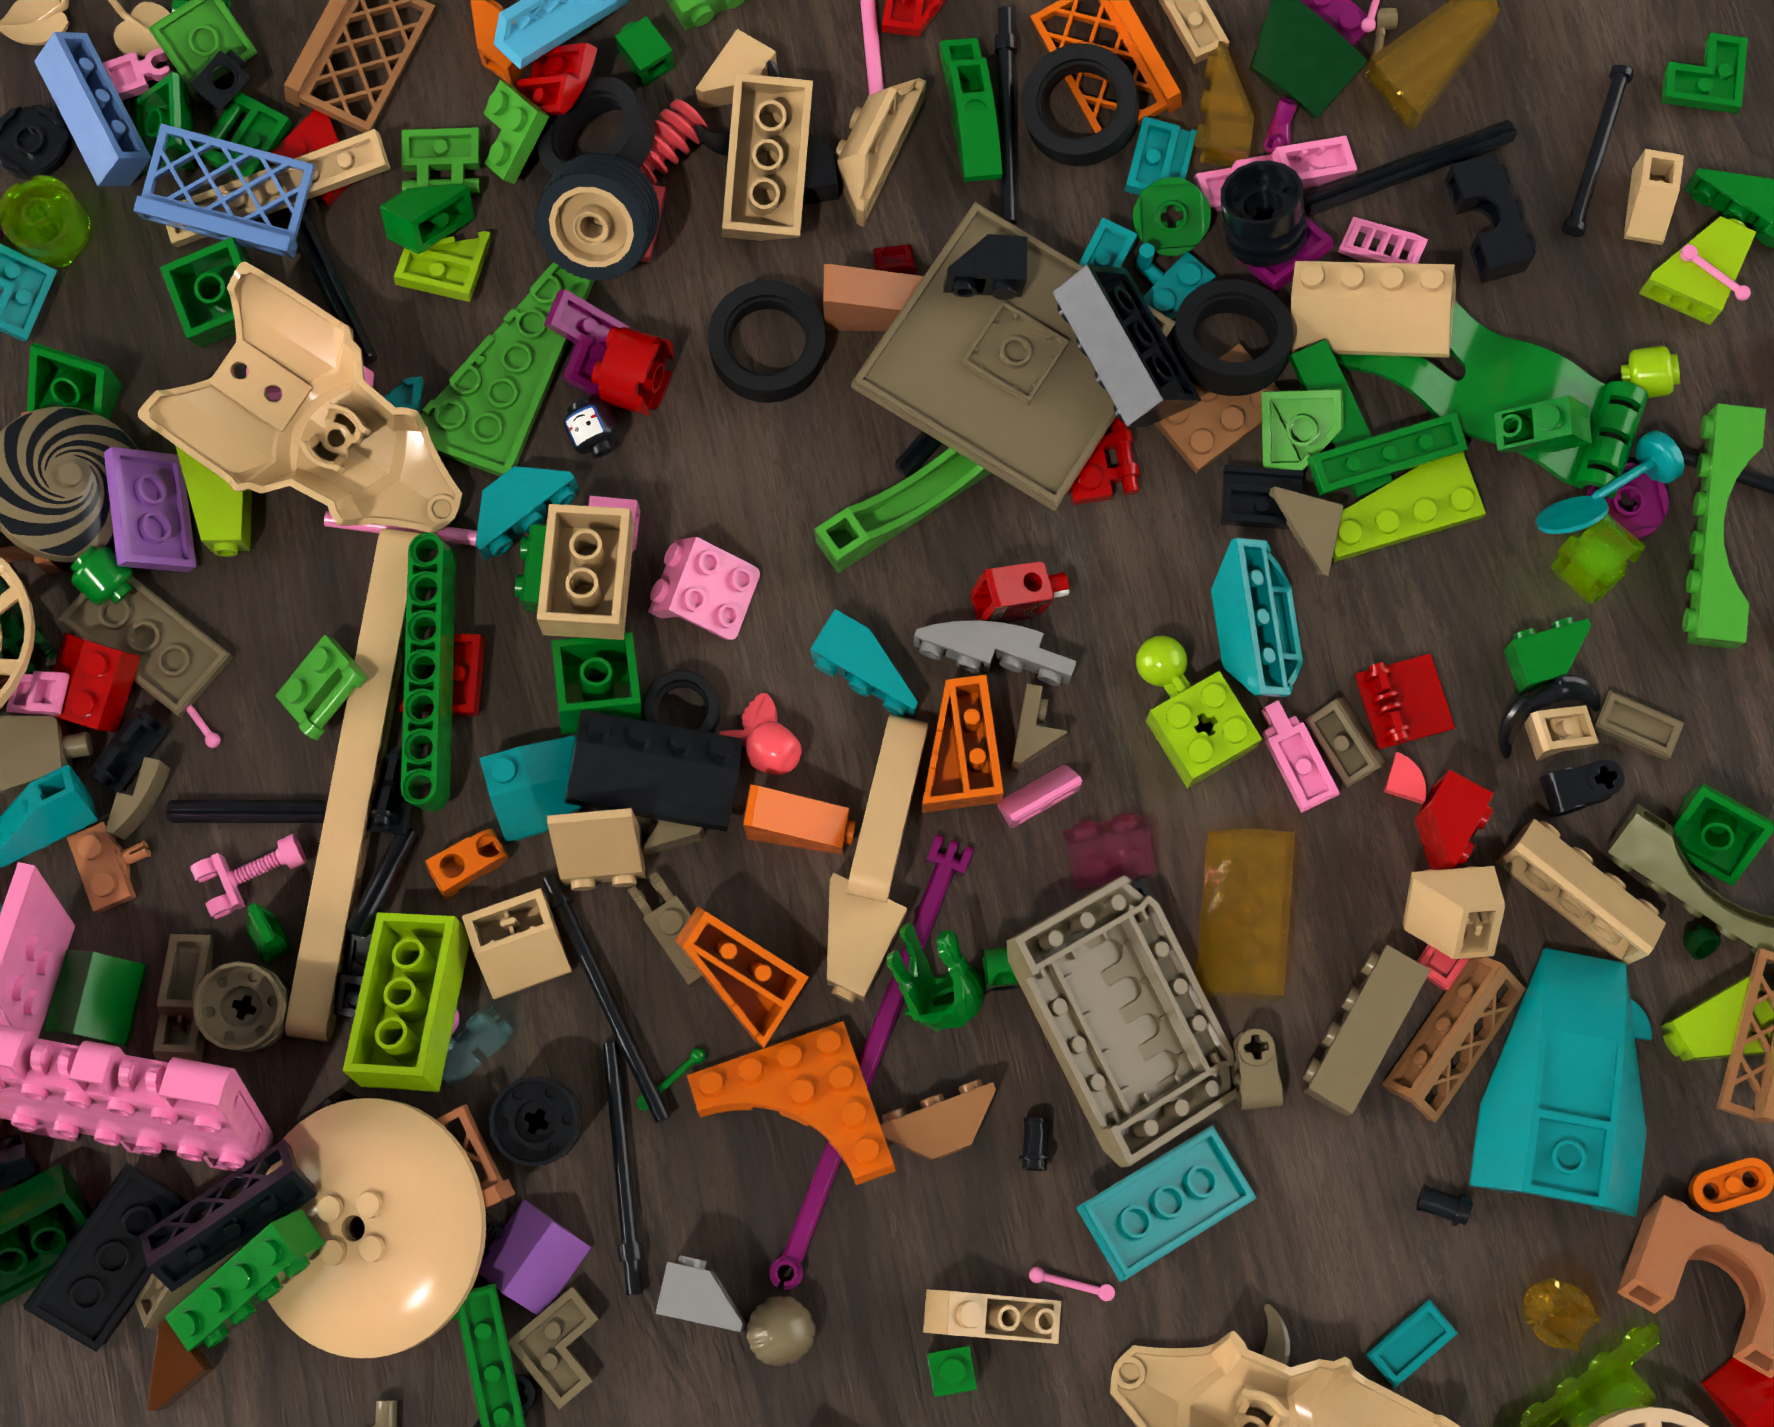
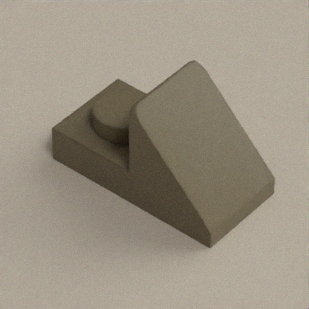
(1032, 739)
(669, 835)

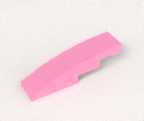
(1313, 161)

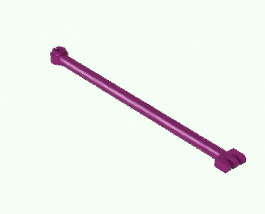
(870, 1057)

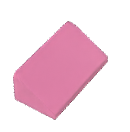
(1039, 795)

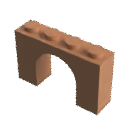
(1677, 1234)

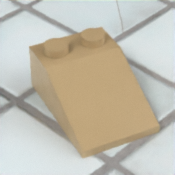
(598, 848)

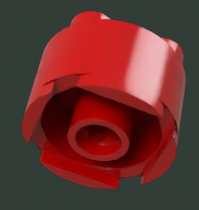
(633, 370)

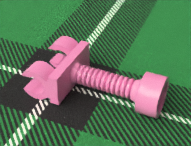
(288, 853)

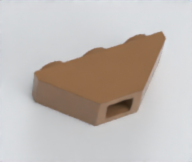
(941, 1124)

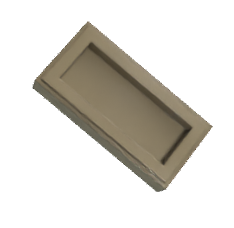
(1638, 725)

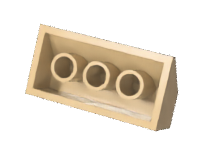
(766, 157)
(1374, 307)
(1582, 892)

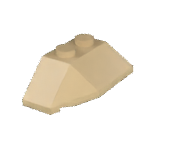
(875, 143)

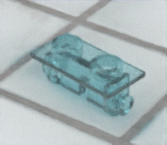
(480, 1033)

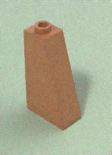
(864, 297)

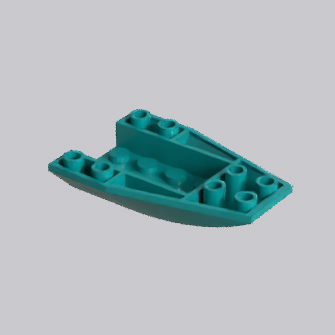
(1566, 1091)

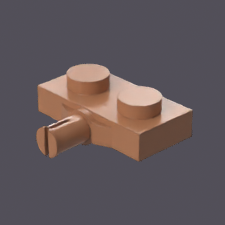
(105, 866)

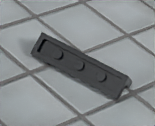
(228, 1221)

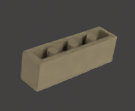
(1365, 1030)

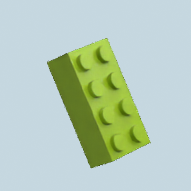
(407, 1002)

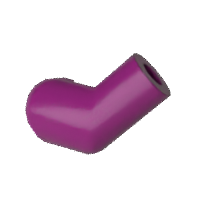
(1280, 127)

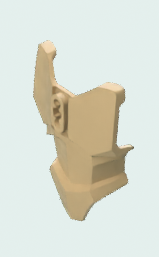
(327, 430)
(1242, 1388)

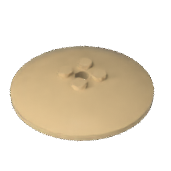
(419, 1234)

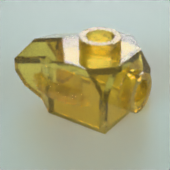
(1559, 1313)

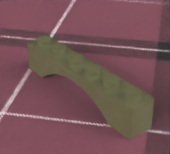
(1651, 848)

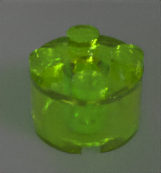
(44, 220)
(1597, 559)

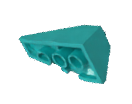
(529, 786)

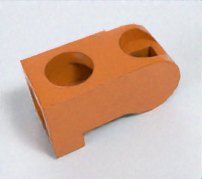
(466, 862)

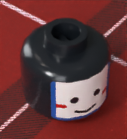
(592, 427)

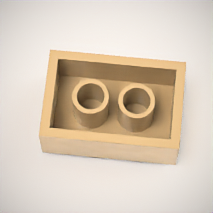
(586, 571)

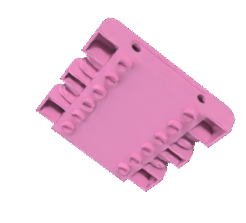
(94, 1086)

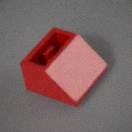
(1450, 818)

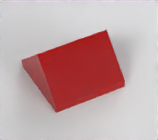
(1742, 1394)

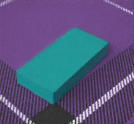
(1411, 1343)

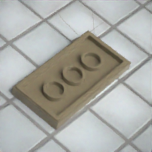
(175, 655)

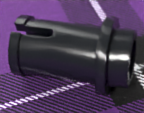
(1035, 1144)
(1444, 1205)

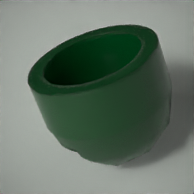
(1701, 941)

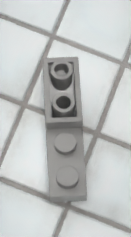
(979, 642)

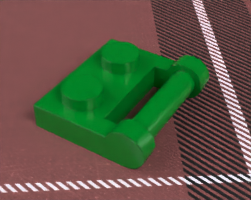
(260, 130)

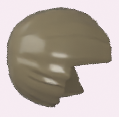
(780, 1331)

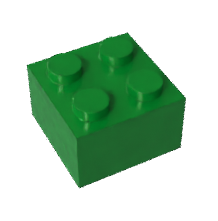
(201, 293)
(595, 678)

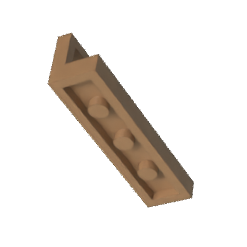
(1451, 1030)
(1763, 1103)

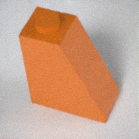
(797, 821)

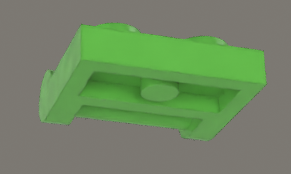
(320, 686)

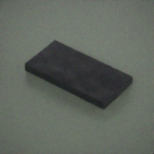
(104, 1260)

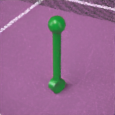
(697, 1056)

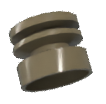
(219, 1001)

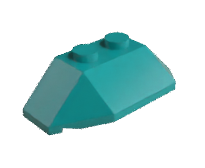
(1256, 619)

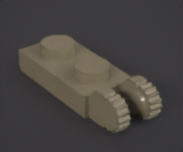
(666, 924)

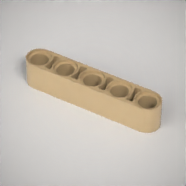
(887, 808)

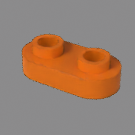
(1729, 1185)

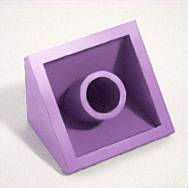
(533, 1258)

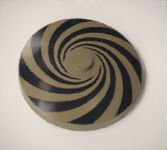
(57, 482)

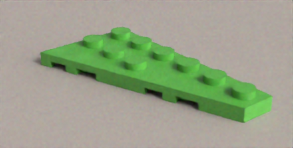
(502, 385)

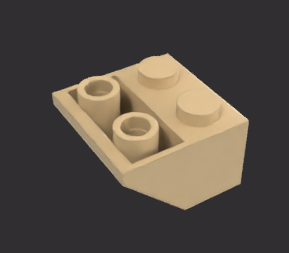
(1456, 910)
(517, 943)

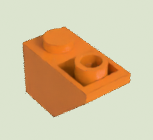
(485, 23)

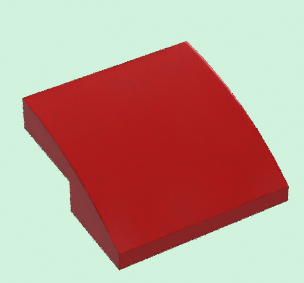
(559, 77)

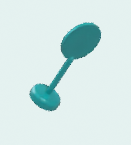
(1655, 455)

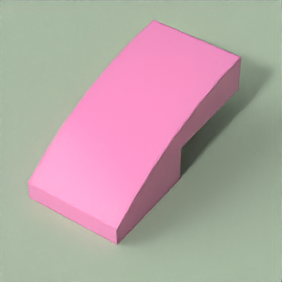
(39, 694)

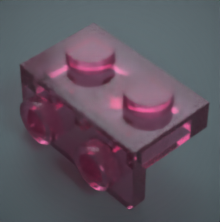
(1109, 850)

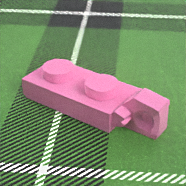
(1297, 758)

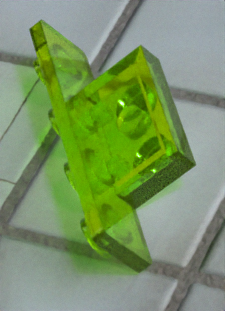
(1601, 1389)

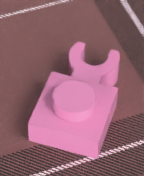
(132, 75)

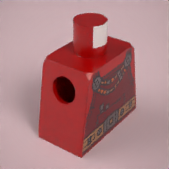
(1016, 592)

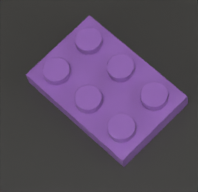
(149, 510)

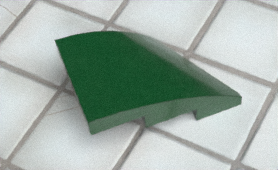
(1303, 56)

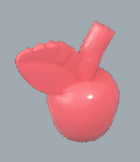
(767, 743)

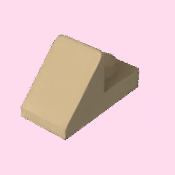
(1560, 730)

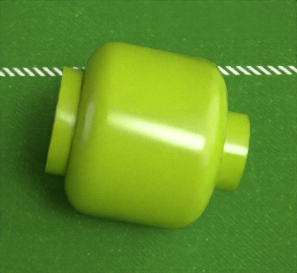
(1652, 370)

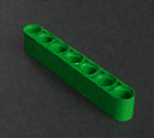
(438, 687)

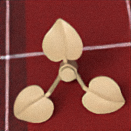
(36, 20)

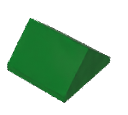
(167, 104)
(70, 381)
(1719, 833)
(96, 997)

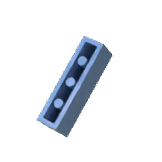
(92, 109)

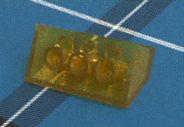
(1246, 913)

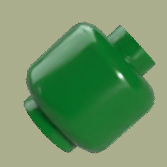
(100, 577)

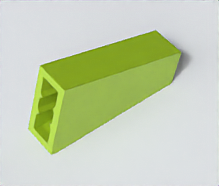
(219, 510)

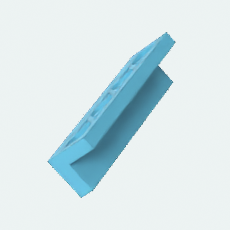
(545, 25)

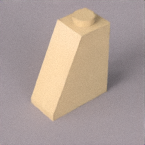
(858, 939)

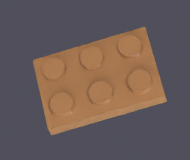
(1215, 422)

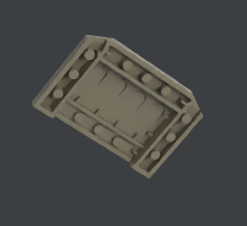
(1124, 1019)

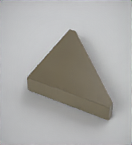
(1312, 524)

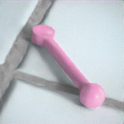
(1369, 23)
(1690, 252)
(211, 738)
(1104, 1292)

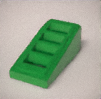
(266, 933)

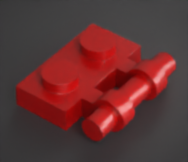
(1096, 478)

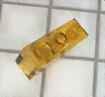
(1228, 113)

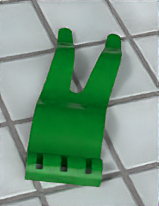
(1512, 374)

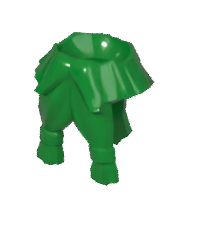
(940, 1000)

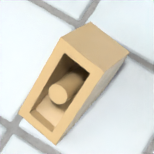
(739, 55)

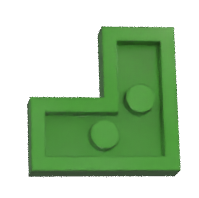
(520, 128)

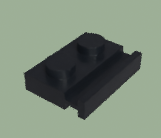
(1248, 499)

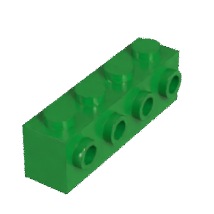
(245, 1280)

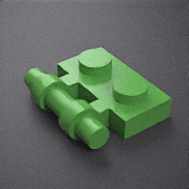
(441, 151)

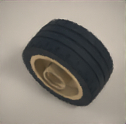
(597, 216)

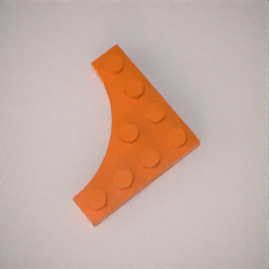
(808, 1081)

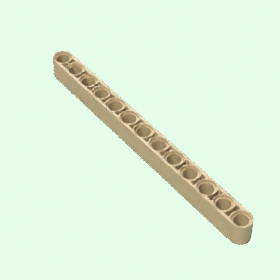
(352, 792)

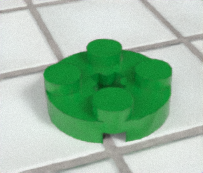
(1187, 231)

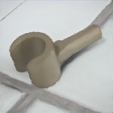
(1385, 20)

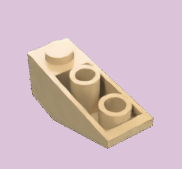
(992, 1316)

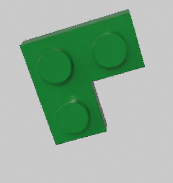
(1715, 84)

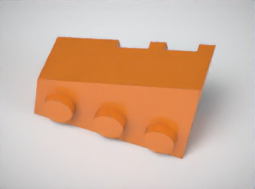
(964, 753)
(742, 973)

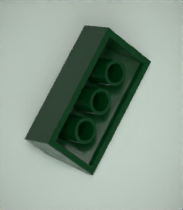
(36, 1227)

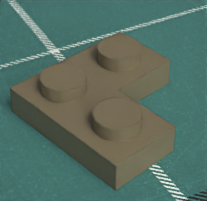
(545, 1344)

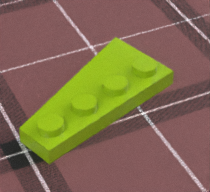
(1410, 507)

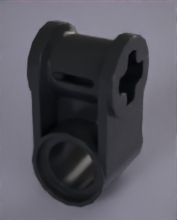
(1576, 788)

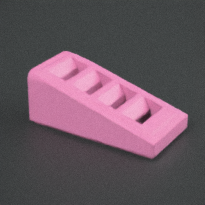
(1400, 239)

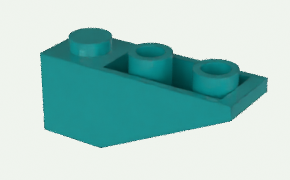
(856, 655)
(45, 813)

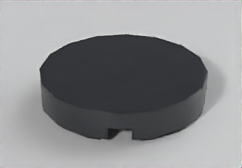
(33, 142)

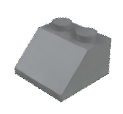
(697, 1296)

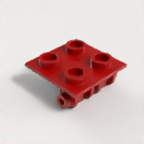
(1404, 701)

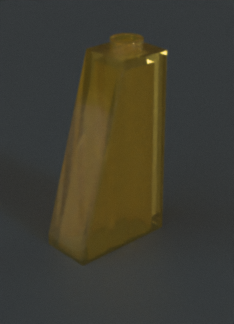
(1427, 57)

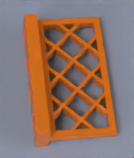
(1139, 50)

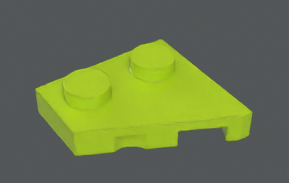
(446, 267)

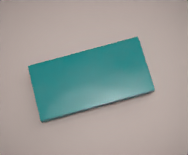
(1166, 1203)

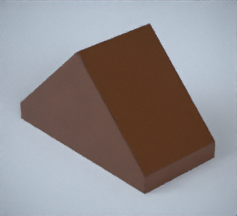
(174, 1369)

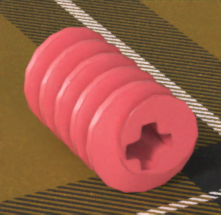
(671, 134)

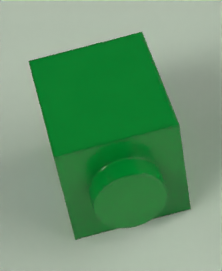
(644, 51)
(951, 1371)

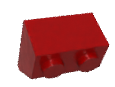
(97, 682)

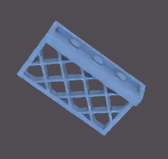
(215, 223)

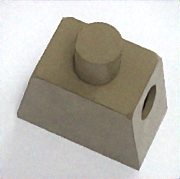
(34, 748)

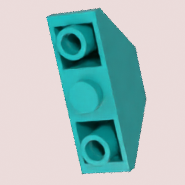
(518, 501)

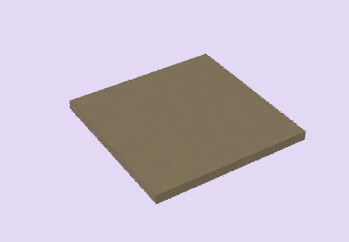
(996, 373)

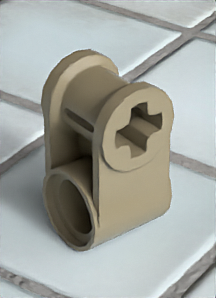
(1256, 1079)

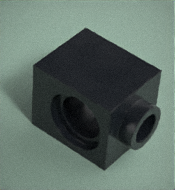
(203, 85)

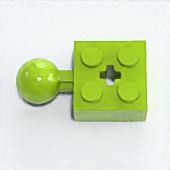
(1210, 702)

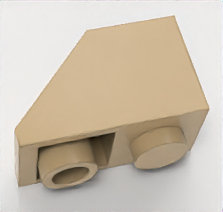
(1652, 196)

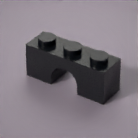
(1484, 188)

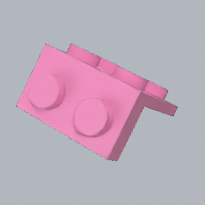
(704, 587)

